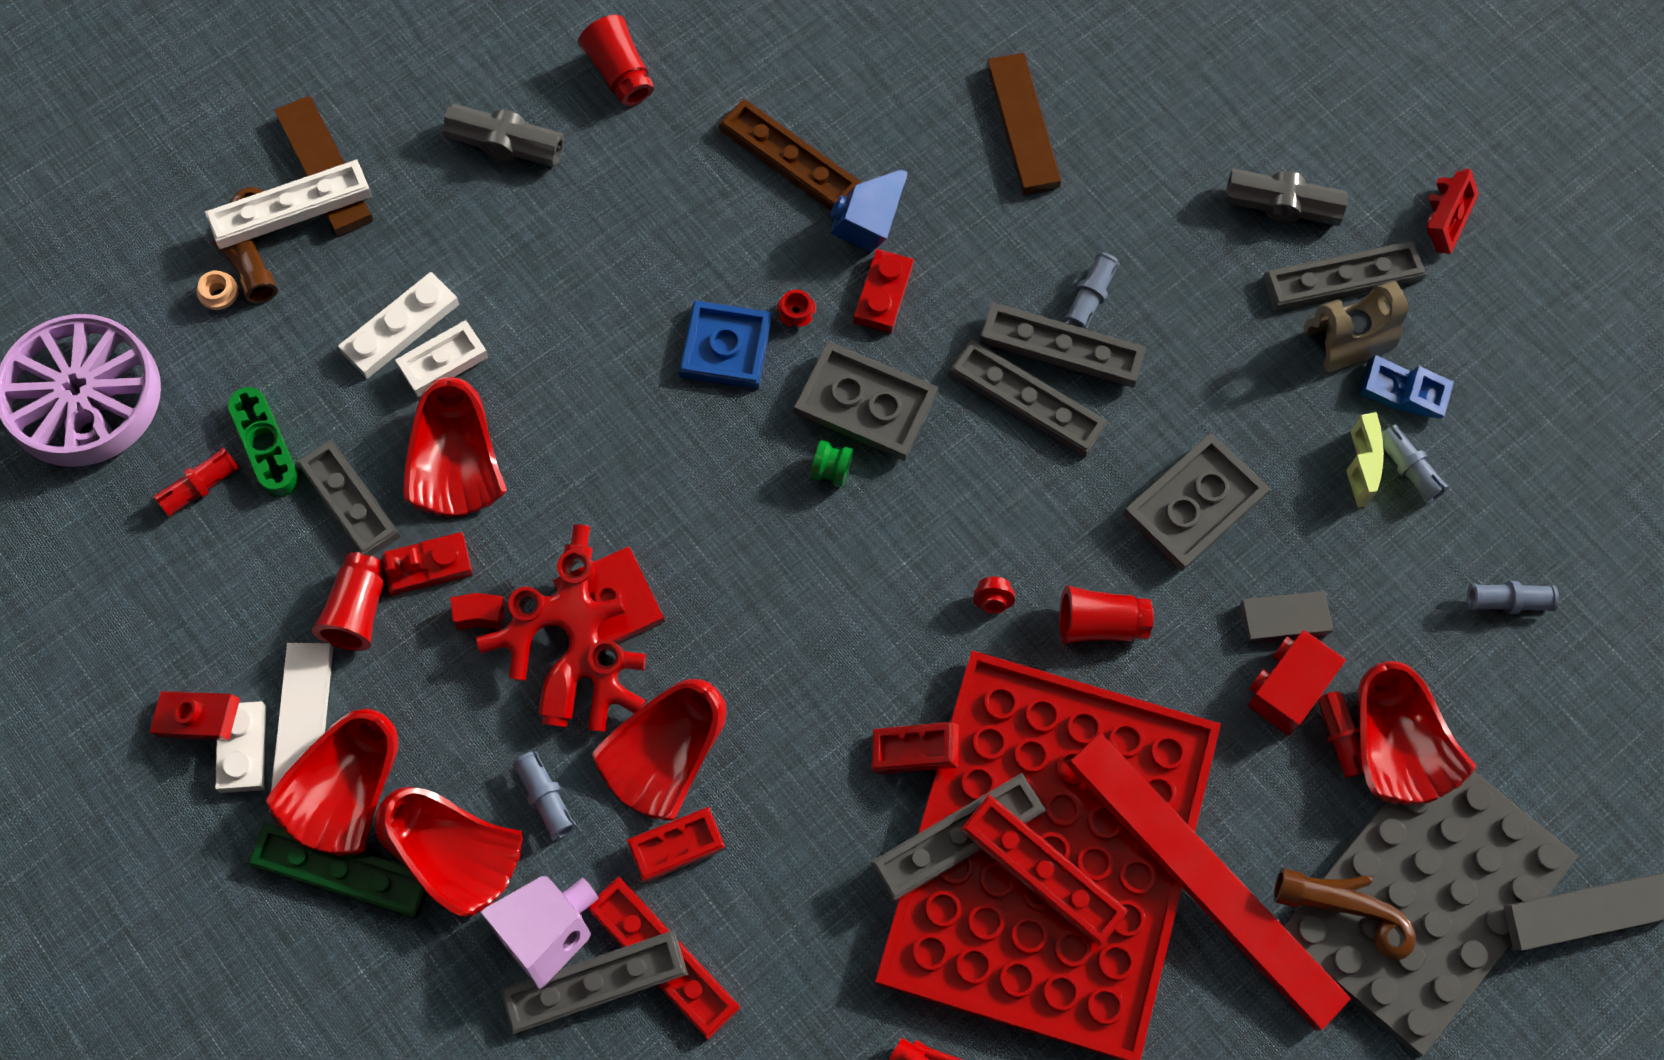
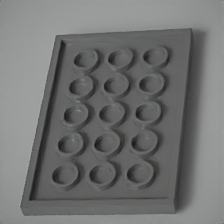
(1450, 874)

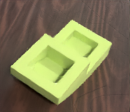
(1368, 464)

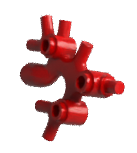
(580, 618)

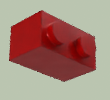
(1295, 682)

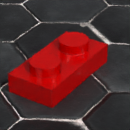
(883, 291)

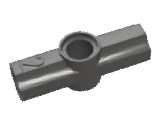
(503, 135)
(1286, 197)

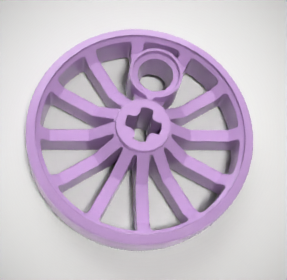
(78, 391)

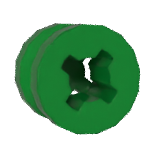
(831, 463)

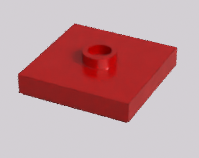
(621, 577)

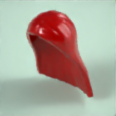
(451, 452)
(1405, 739)
(661, 748)
(336, 784)
(447, 849)

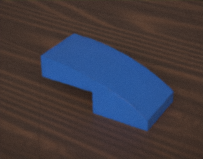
(1409, 391)

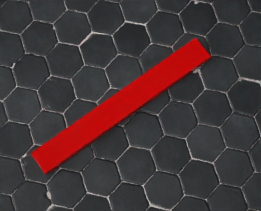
(1209, 882)

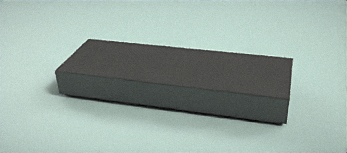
(348, 499)

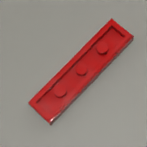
(1044, 870)
(695, 995)

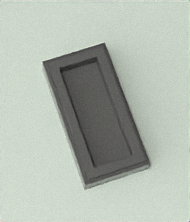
(1286, 616)

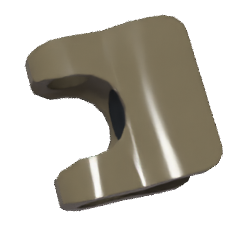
(1360, 328)

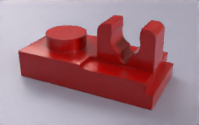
(1451, 209)
(427, 563)

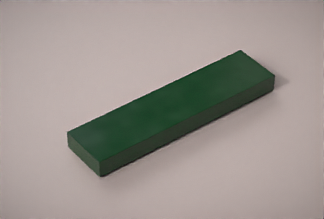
(350, 876)

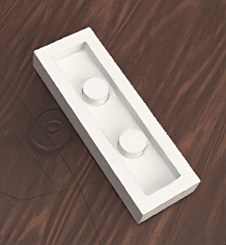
(398, 325)

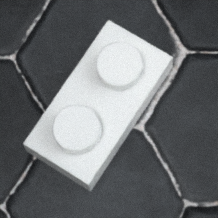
(442, 357)
(242, 758)

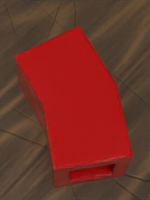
(478, 611)

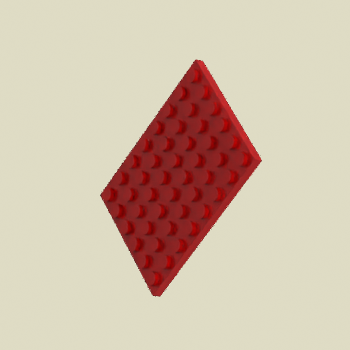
(986, 938)

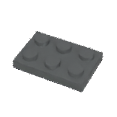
(866, 400)
(1196, 501)

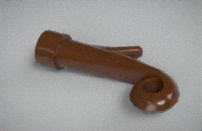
(255, 278)
(1340, 896)

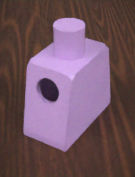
(542, 925)

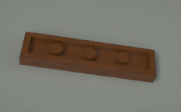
(1023, 123)
(319, 153)
(787, 154)

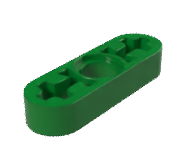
(249, 431)

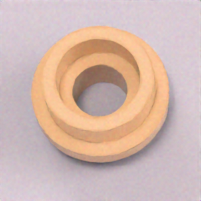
(210, 283)

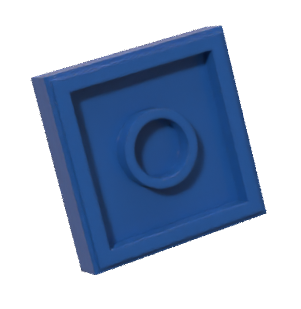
(725, 344)

